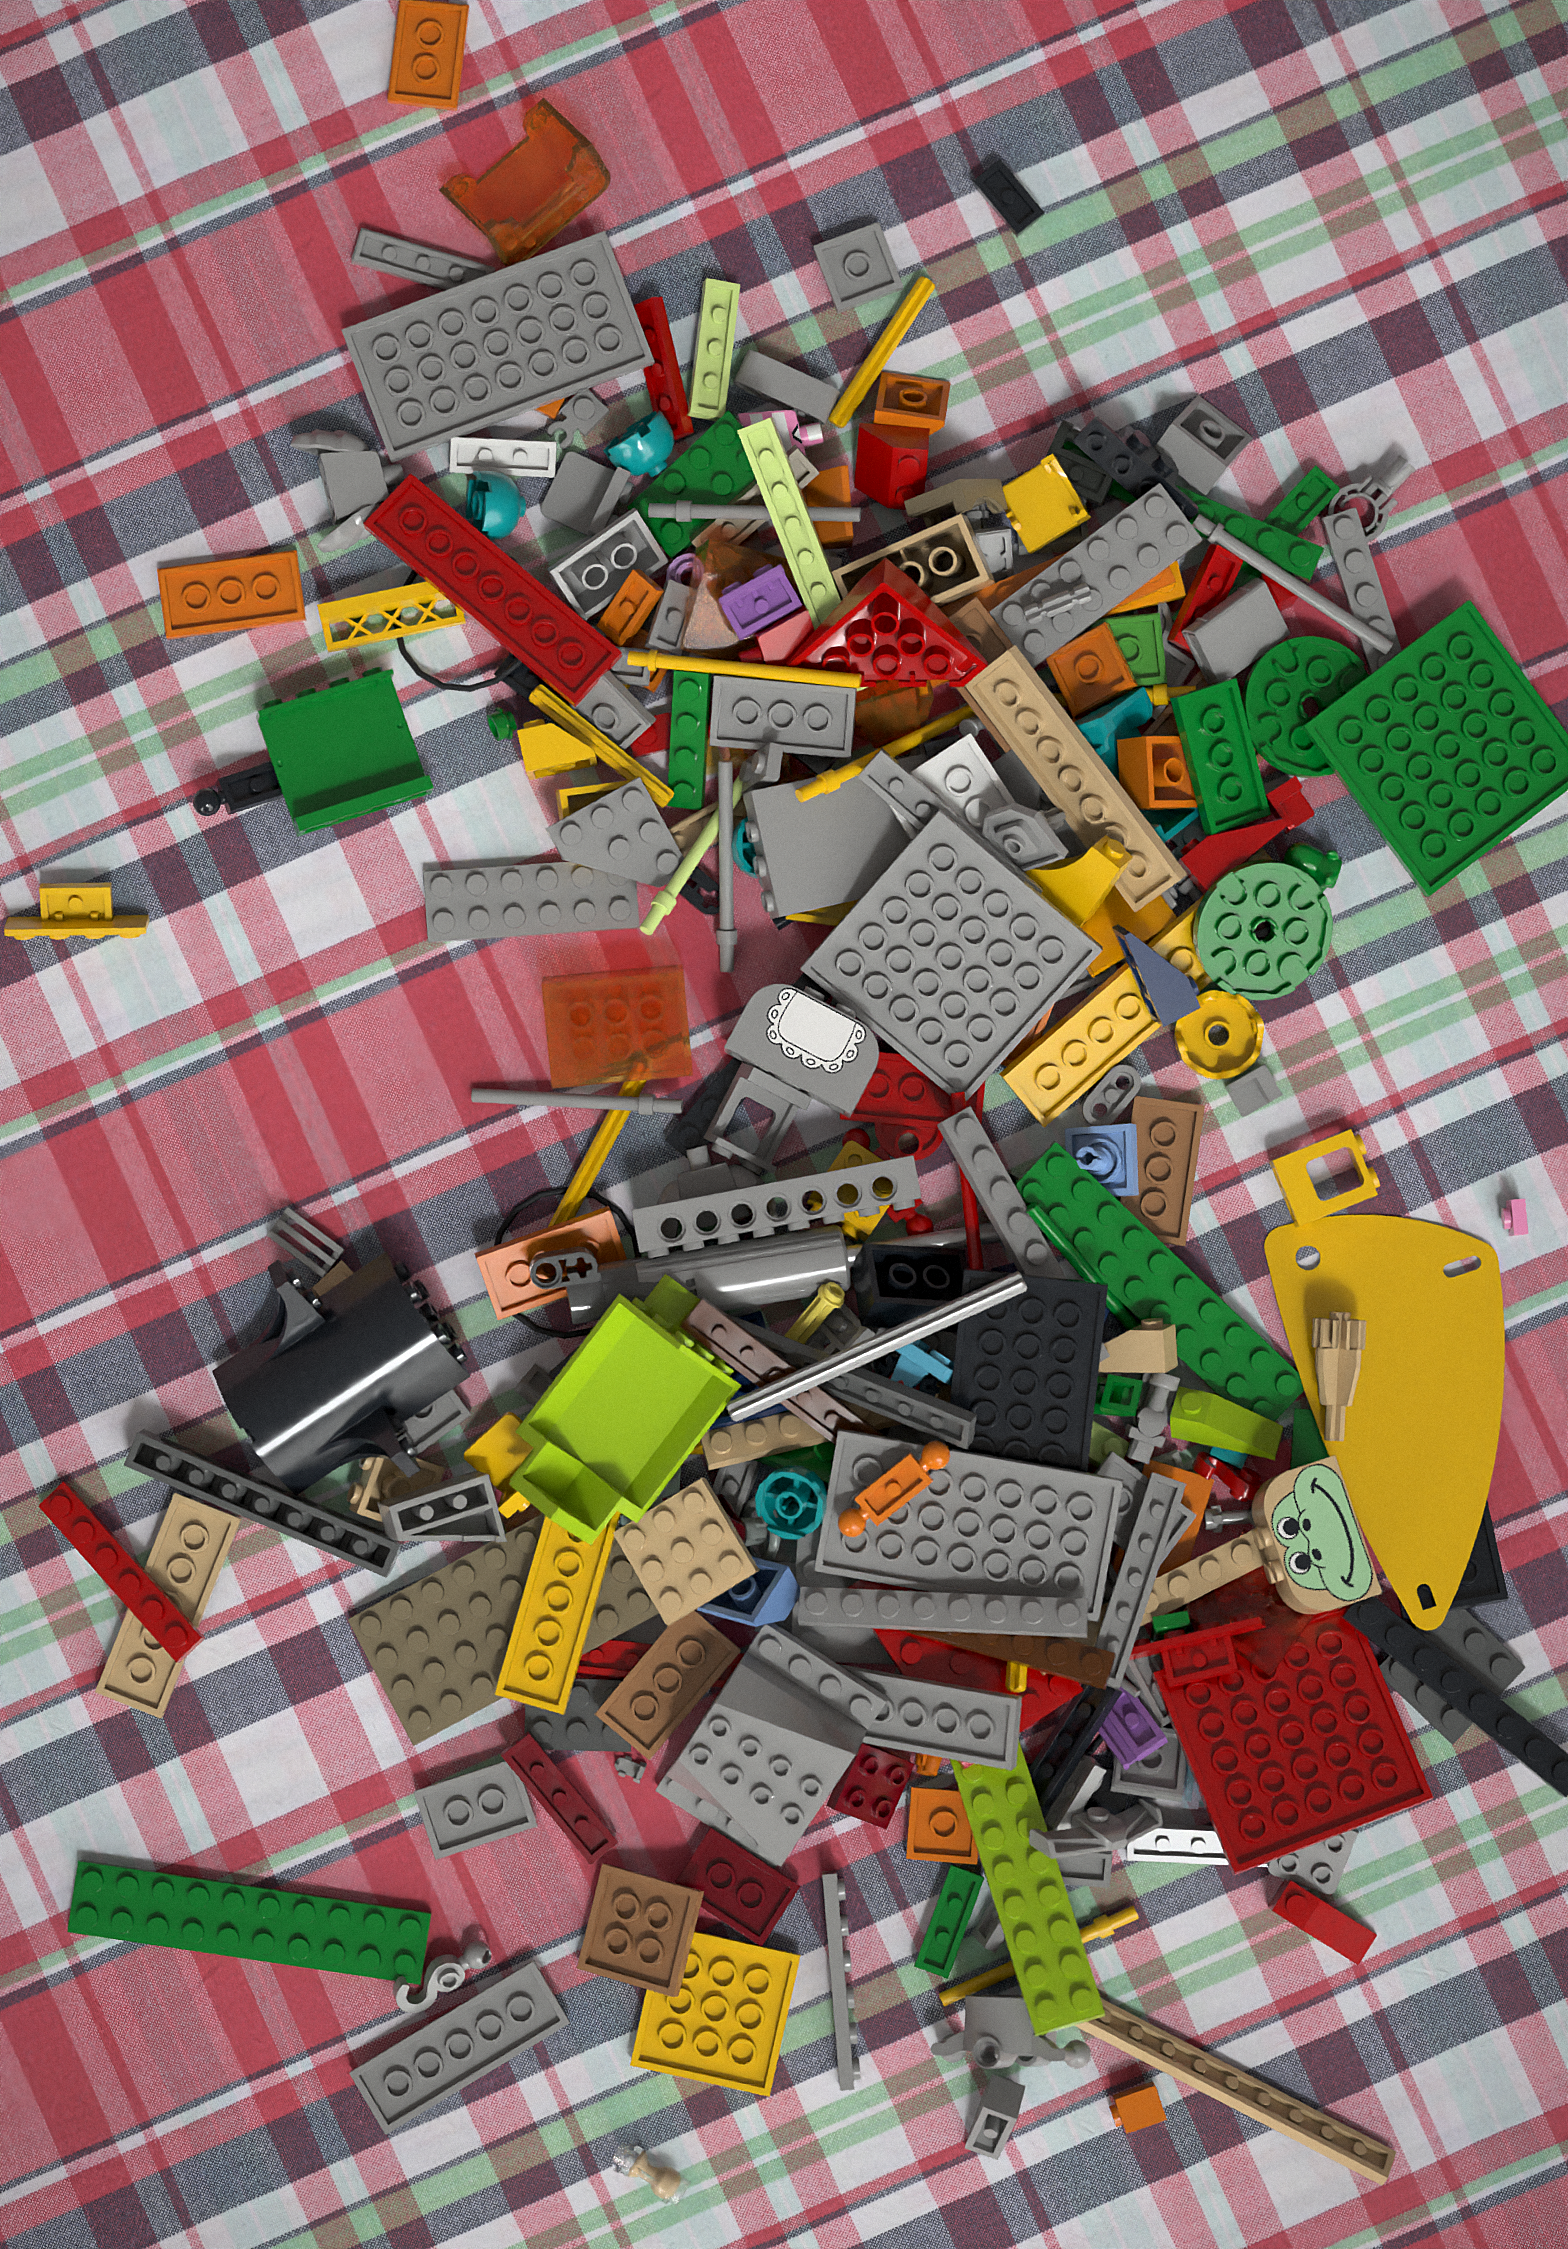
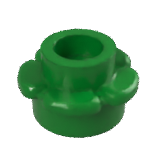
(501, 724)

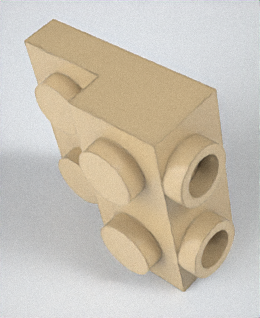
(385, 1480)

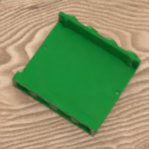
(342, 751)

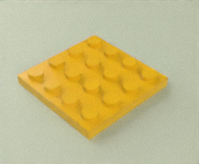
(726, 2016)

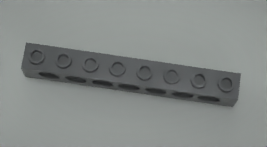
(263, 1502)

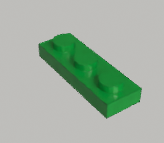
(949, 1921)

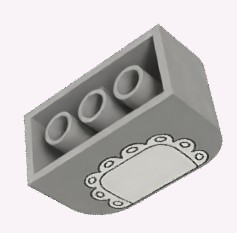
(806, 1045)

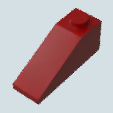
(1221, 852)
(1322, 1921)

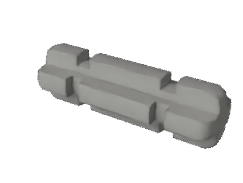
(1057, 603)

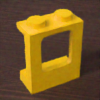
(1297, 1186)

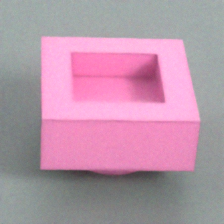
(1515, 1217)

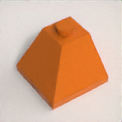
(911, 401)

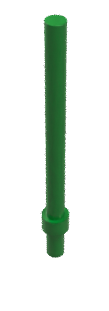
(1079, 1263)

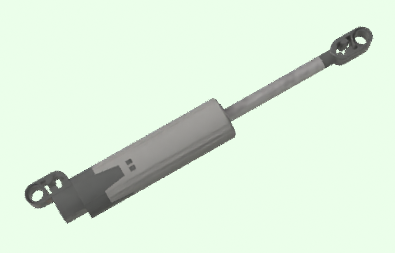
(729, 1273)

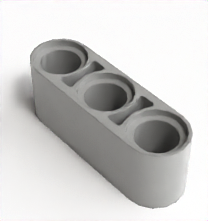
(786, 387)

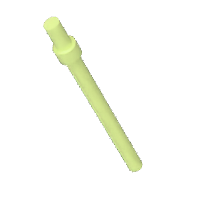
(665, 900)

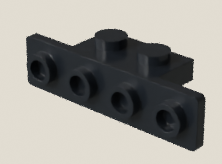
(1133, 461)

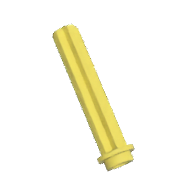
(828, 1298)

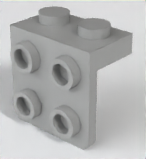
(586, 494)
(1317, 1865)

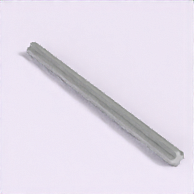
(876, 1346)

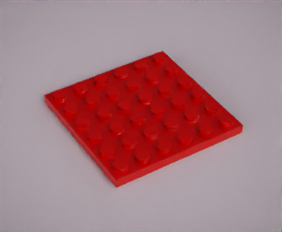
(1296, 1749)

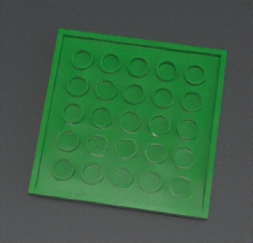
(1445, 748)

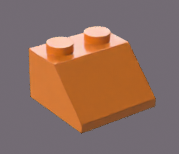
(831, 489)
(1155, 773)

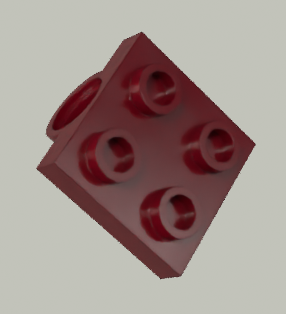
(871, 1785)

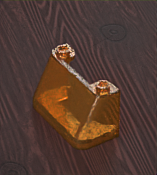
(531, 188)

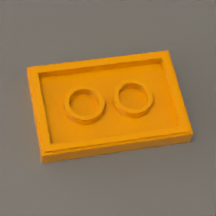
(1115, 910)

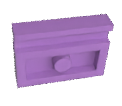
(1131, 1731)

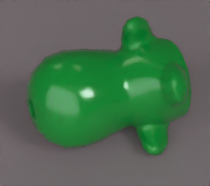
(1311, 860)

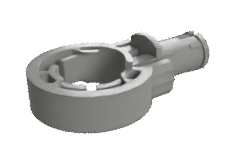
(1385, 484)

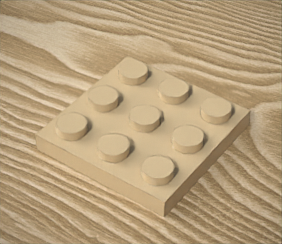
(686, 1551)

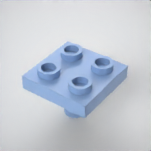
(1108, 1155)

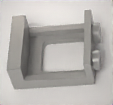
(768, 1092)

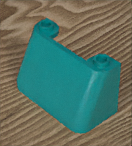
(1120, 721)

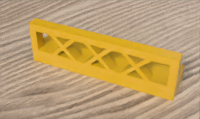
(380, 603)

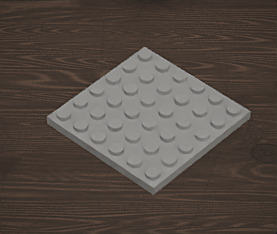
(951, 956)

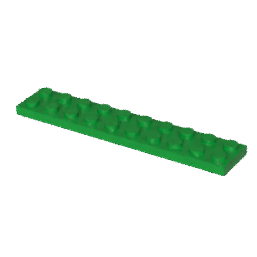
(1159, 1285)
(249, 1922)

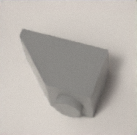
(995, 2116)

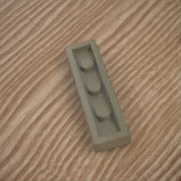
(737, 530)

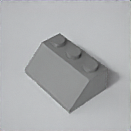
(598, 568)

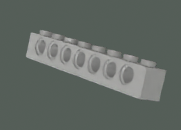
(650, 1219)

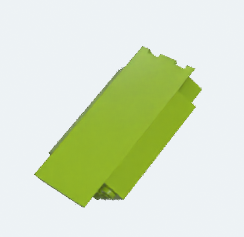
(622, 1414)

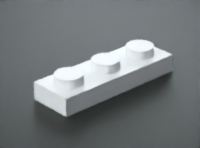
(505, 456)

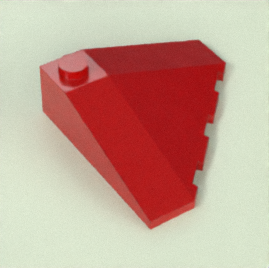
(890, 633)

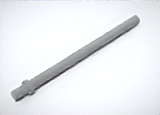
(1218, 535)

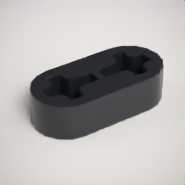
(694, 898)

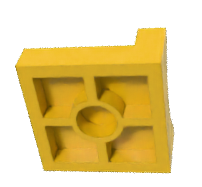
(1043, 504)

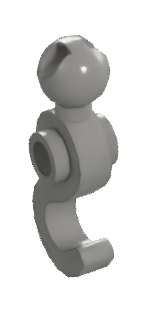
(442, 1975)

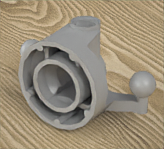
(1003, 2028)

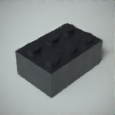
(905, 1282)

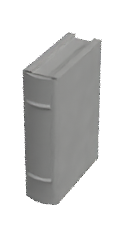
(1236, 632)

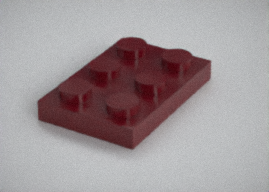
(738, 1886)

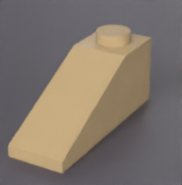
(1143, 1349)

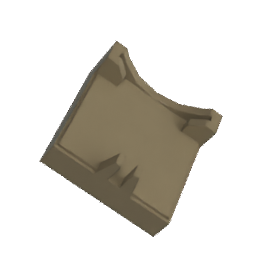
(956, 499)

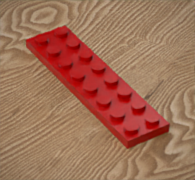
(492, 590)

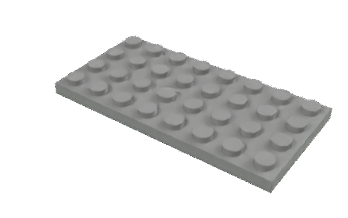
(498, 346)
(976, 1527)

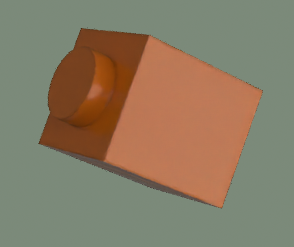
(1137, 2108)

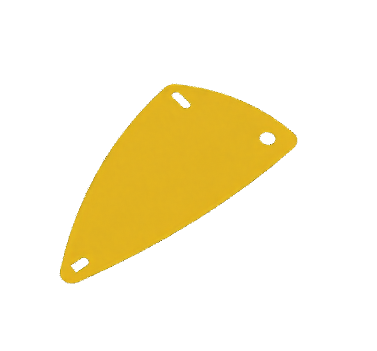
(1426, 1386)

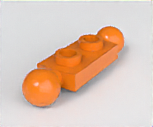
(893, 1489)

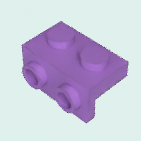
(759, 601)

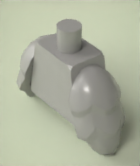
(351, 481)
(707, 1180)

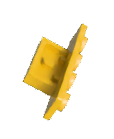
(76, 911)

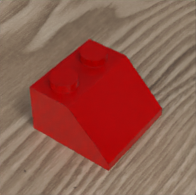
(891, 463)

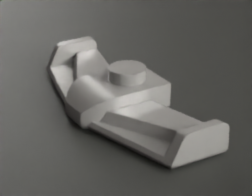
(1099, 1830)

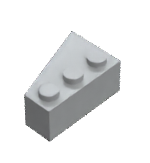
(445, 1511)

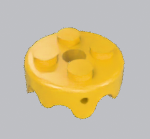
(1244, 1032)

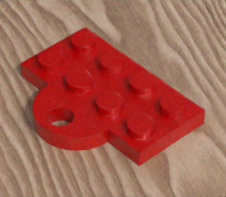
(907, 1102)

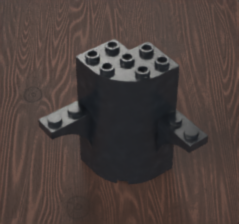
(341, 1372)

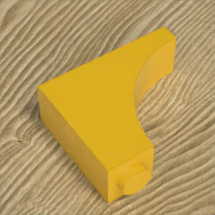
(1083, 881)

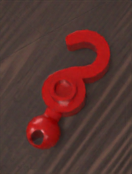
(1242, 1482)

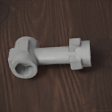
(1215, 1518)

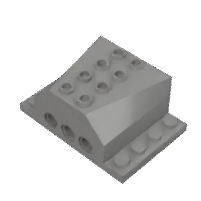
(772, 1745)

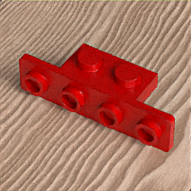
(1199, 1653)

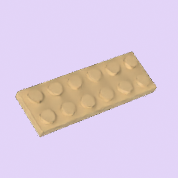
(187, 1567)

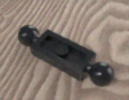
(239, 791)

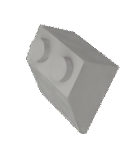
(1203, 444)

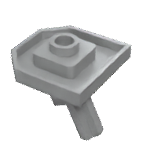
(1025, 834)

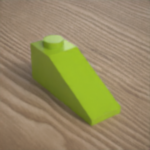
(1222, 1424)

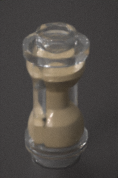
(664, 2181)

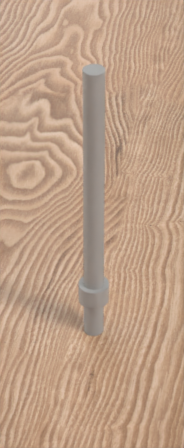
(685, 510)
(726, 935)
(646, 1103)

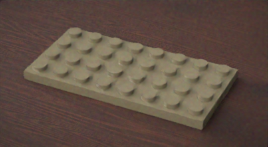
(448, 1634)

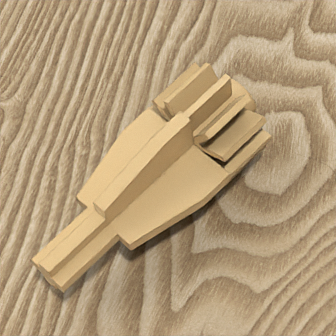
(1337, 1366)

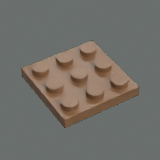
(640, 1930)

